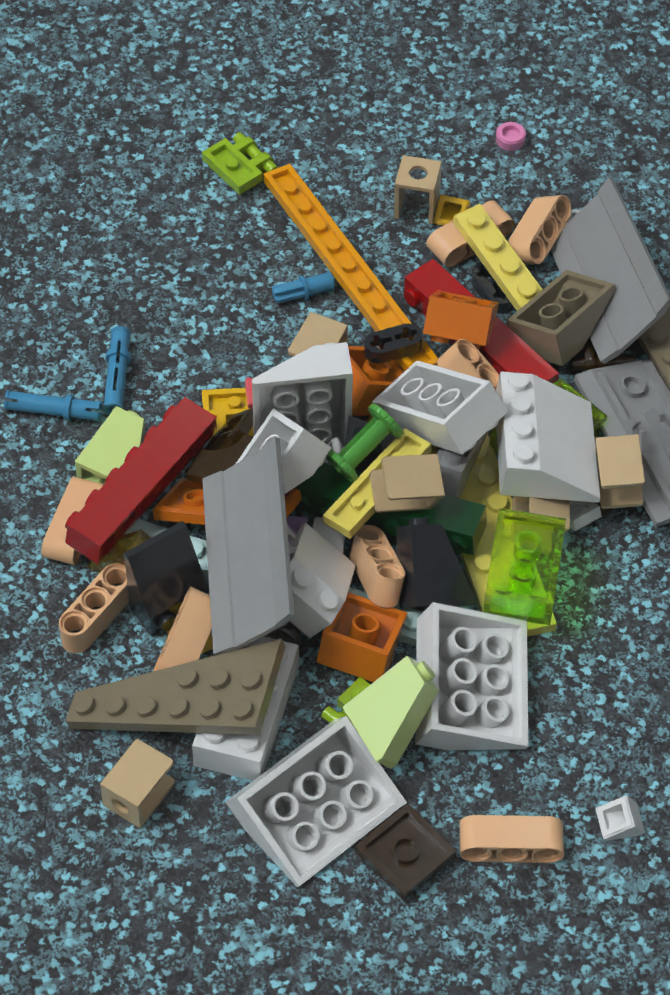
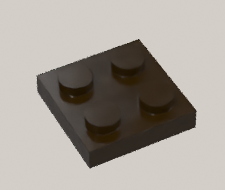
(405, 851)

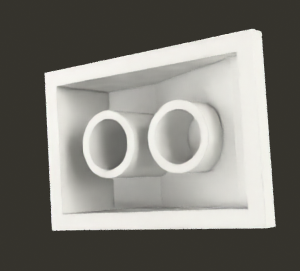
(300, 449)
(319, 581)

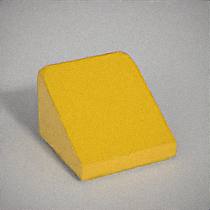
(448, 207)

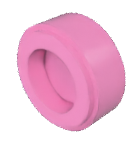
(510, 136)

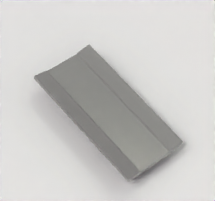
(608, 247)
(637, 404)
(248, 549)

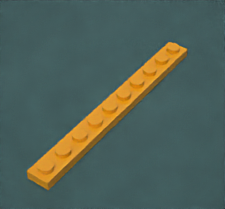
(340, 256)

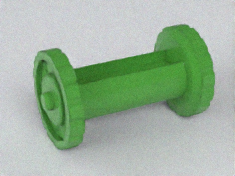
(364, 442)

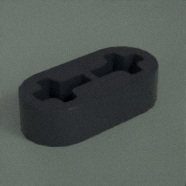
(488, 290)
(393, 343)

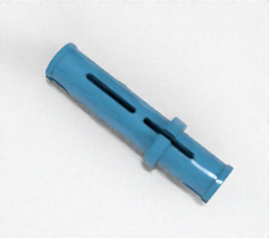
(119, 342)
(53, 405)

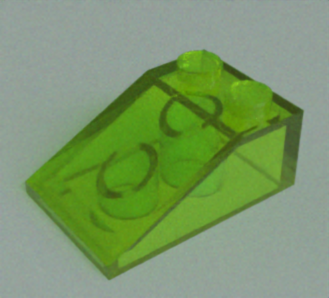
(524, 566)

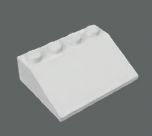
(309, 390)
(545, 441)
(479, 679)
(316, 801)

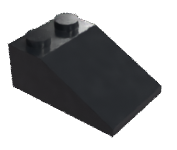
(160, 576)

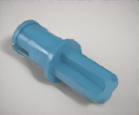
(303, 287)

